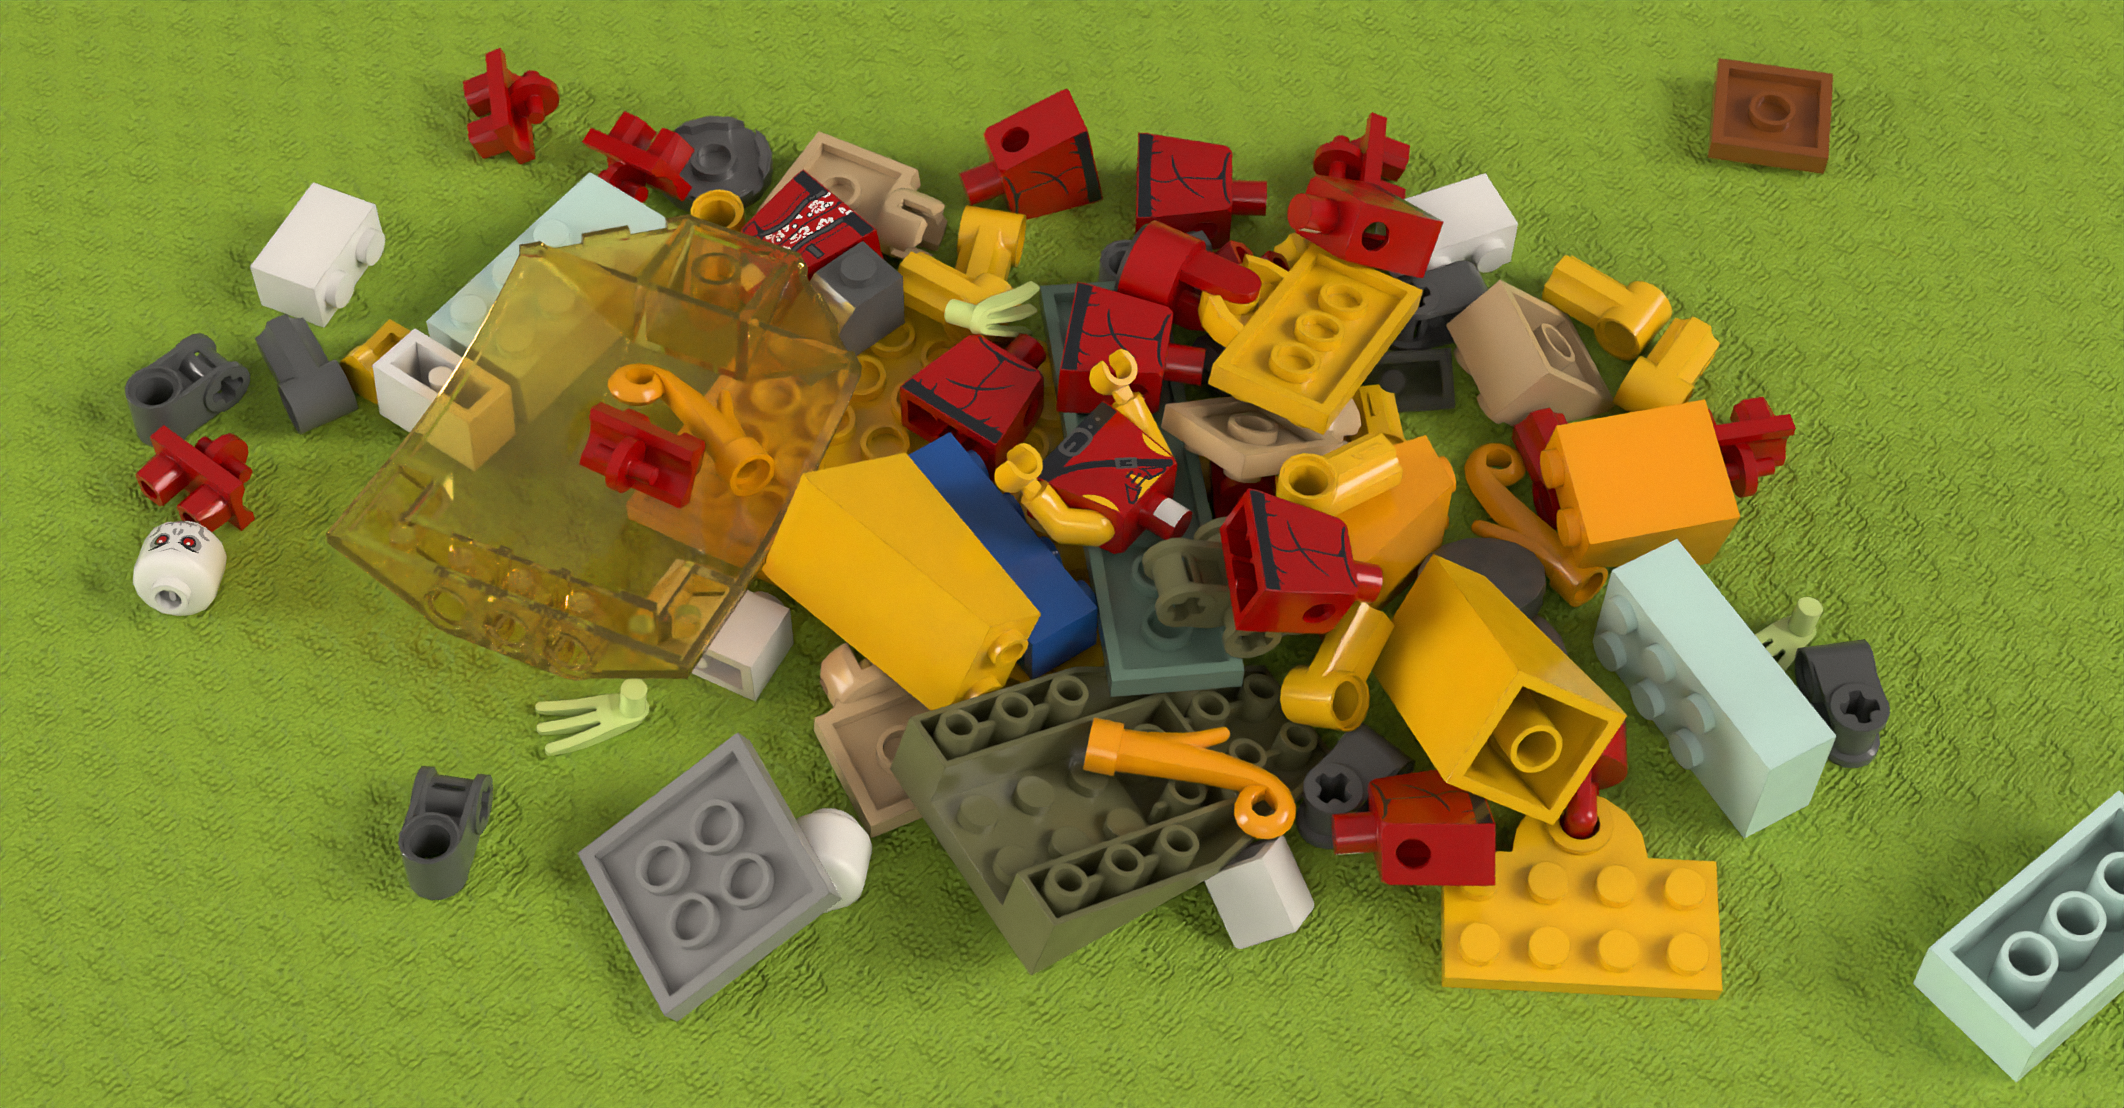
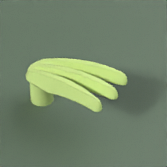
(996, 309)
(1792, 631)
(598, 716)

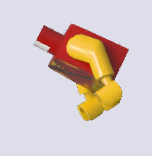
(1106, 475)

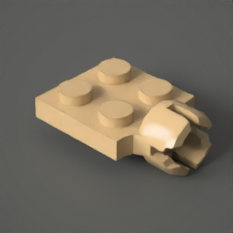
(876, 190)
(1248, 438)
(864, 737)

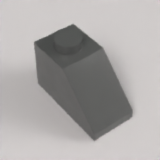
(862, 296)

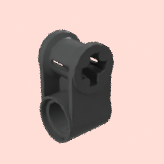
(1444, 296)
(183, 388)
(1847, 694)
(1342, 781)
(447, 820)

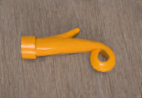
(737, 458)
(1523, 526)
(1187, 759)

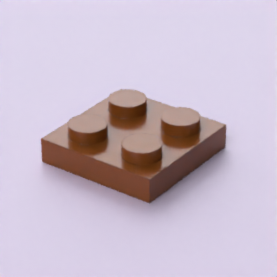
(1771, 116)

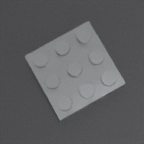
(708, 877)

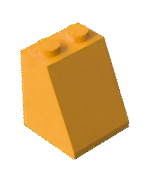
(1640, 484)
(1405, 521)

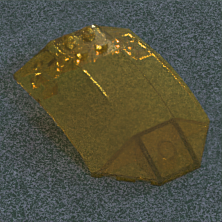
(528, 551)

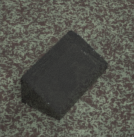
(1417, 378)

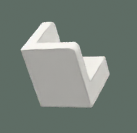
(1261, 893)

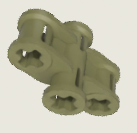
(1201, 590)

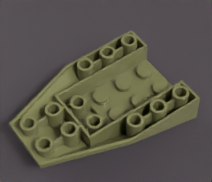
(1078, 850)

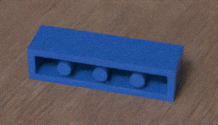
(1032, 562)

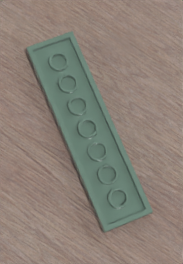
(1135, 645)

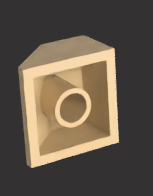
(1526, 358)

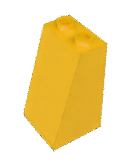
(901, 579)
(1492, 694)

